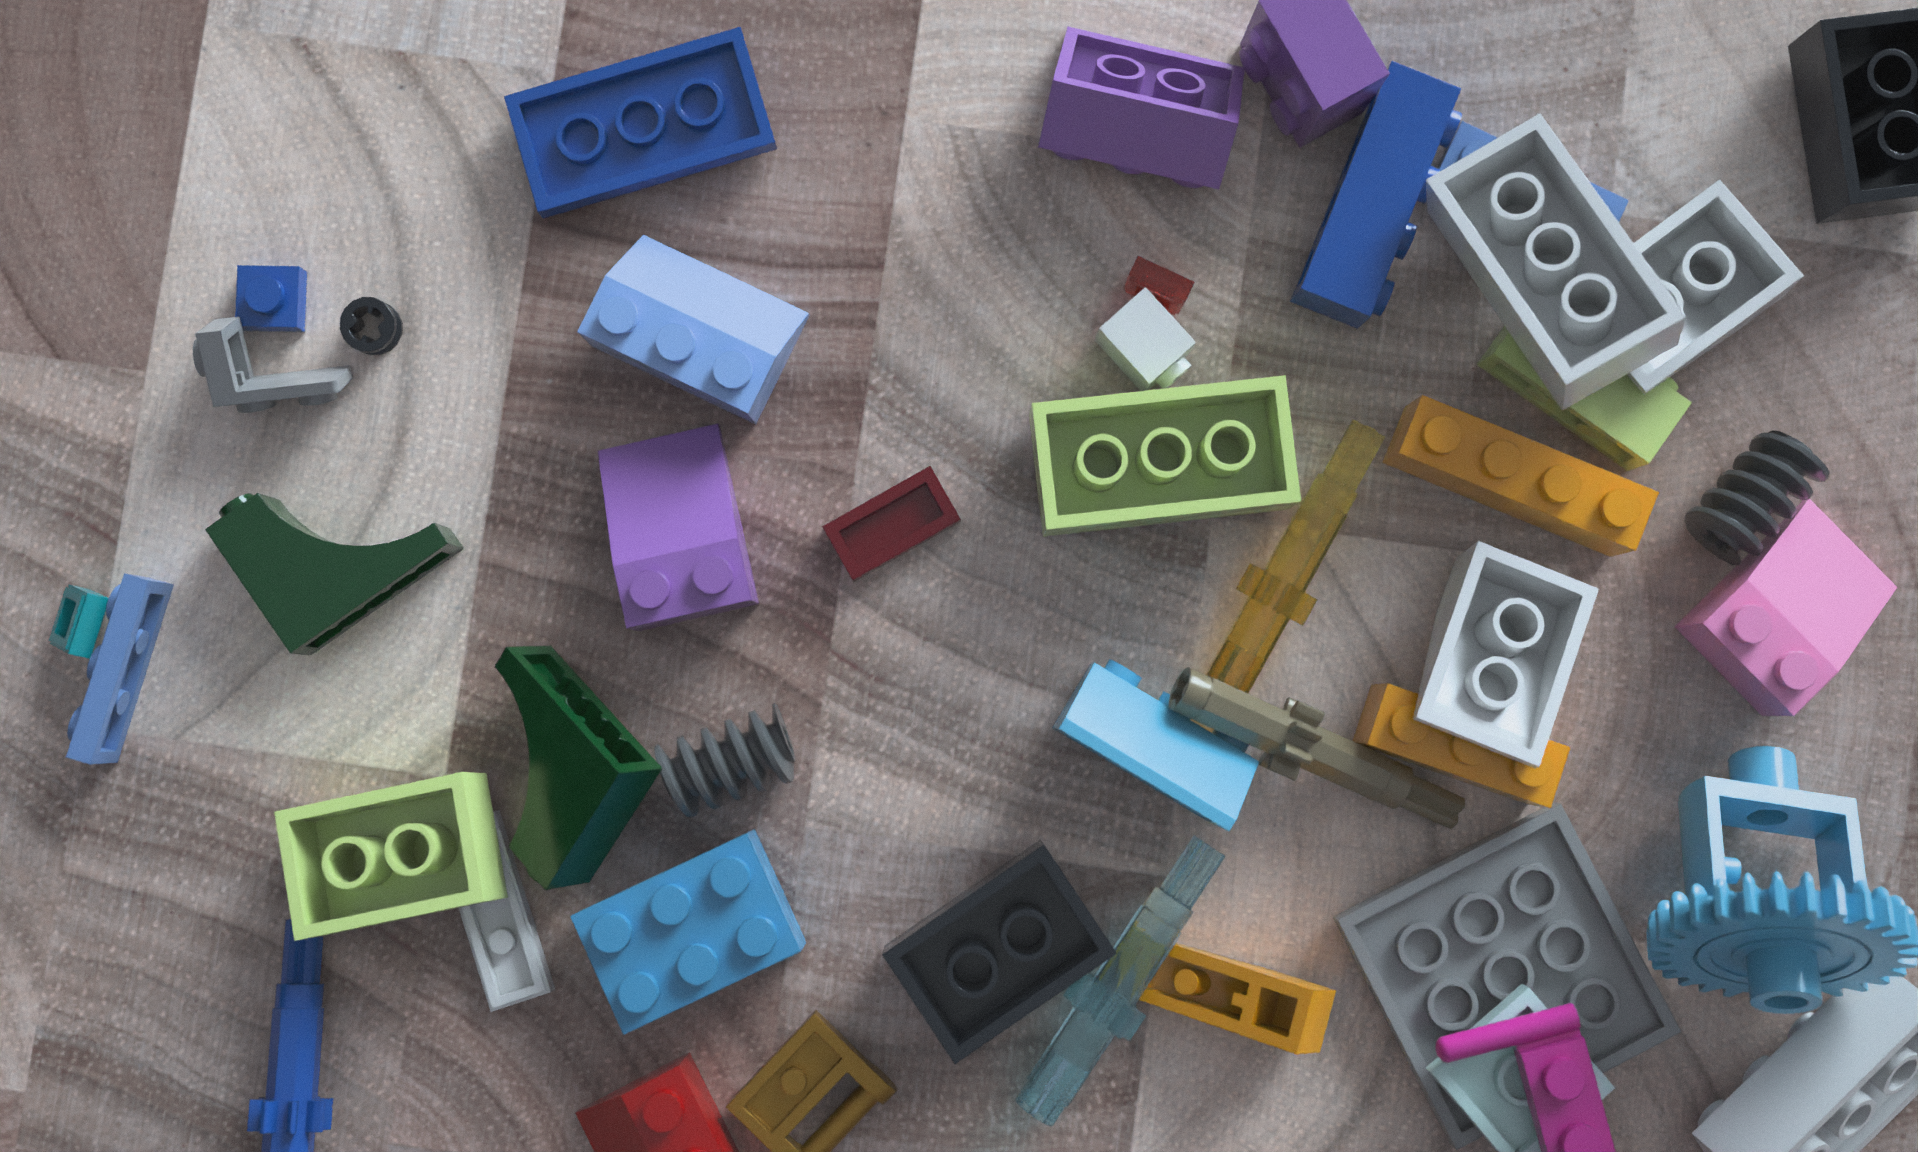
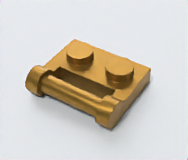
(796, 1082)

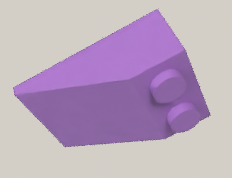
(675, 529)

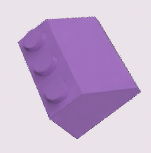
(1143, 109)

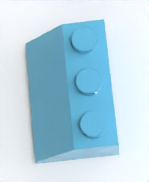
(1158, 745)

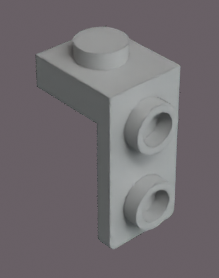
(224, 360)

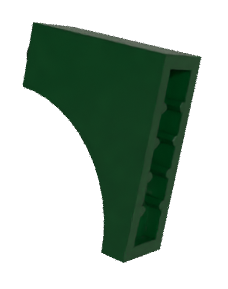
(310, 584)
(582, 769)

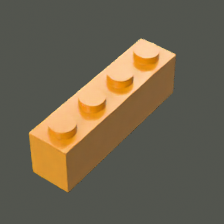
(1520, 477)

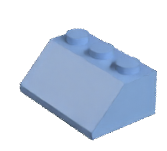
(693, 327)

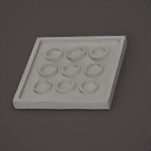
(1498, 918)

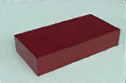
(891, 523)

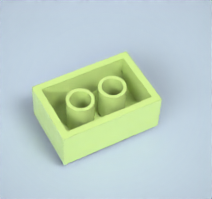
(390, 854)

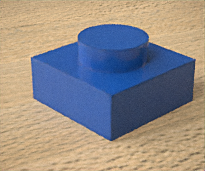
(271, 298)

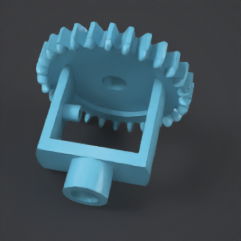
(1777, 939)

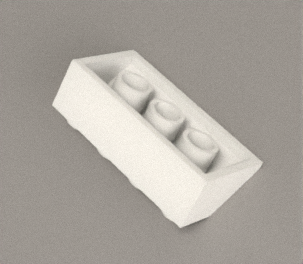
(1828, 1082)

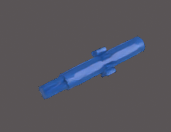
(292, 1105)

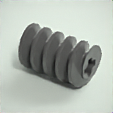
(1753, 493)
(727, 763)

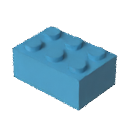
(689, 931)

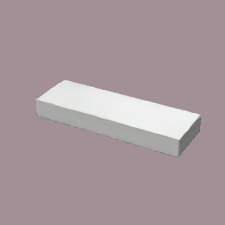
(507, 940)

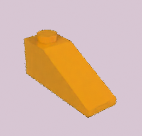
(1242, 999)

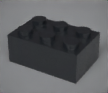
(1859, 113)
(997, 951)

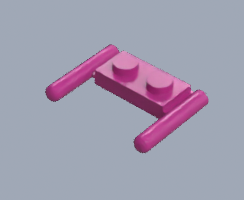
(1553, 1073)

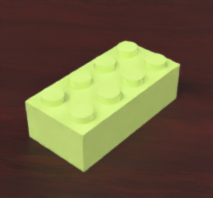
(1164, 455)

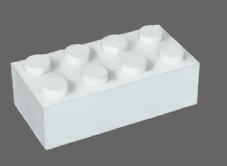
(1553, 262)

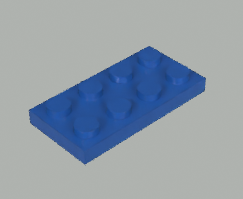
(640, 122)

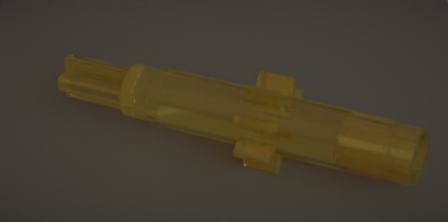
(1280, 588)

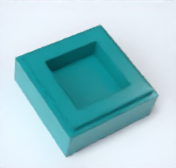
(78, 621)

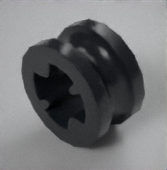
(352, 323)

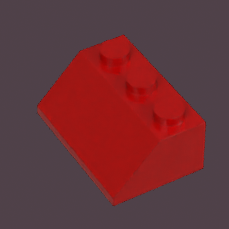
(658, 1114)

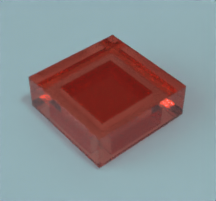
(1164, 284)

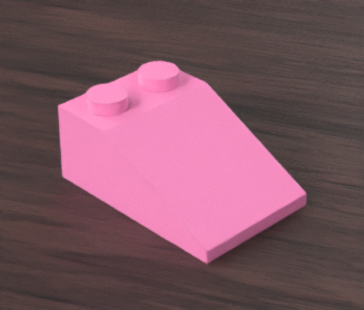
(1789, 614)

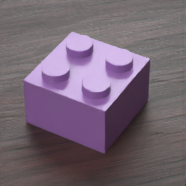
(1311, 64)

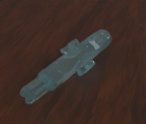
(1107, 1001)

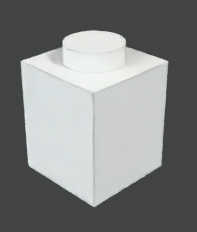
(1146, 342)

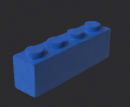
(1376, 197)

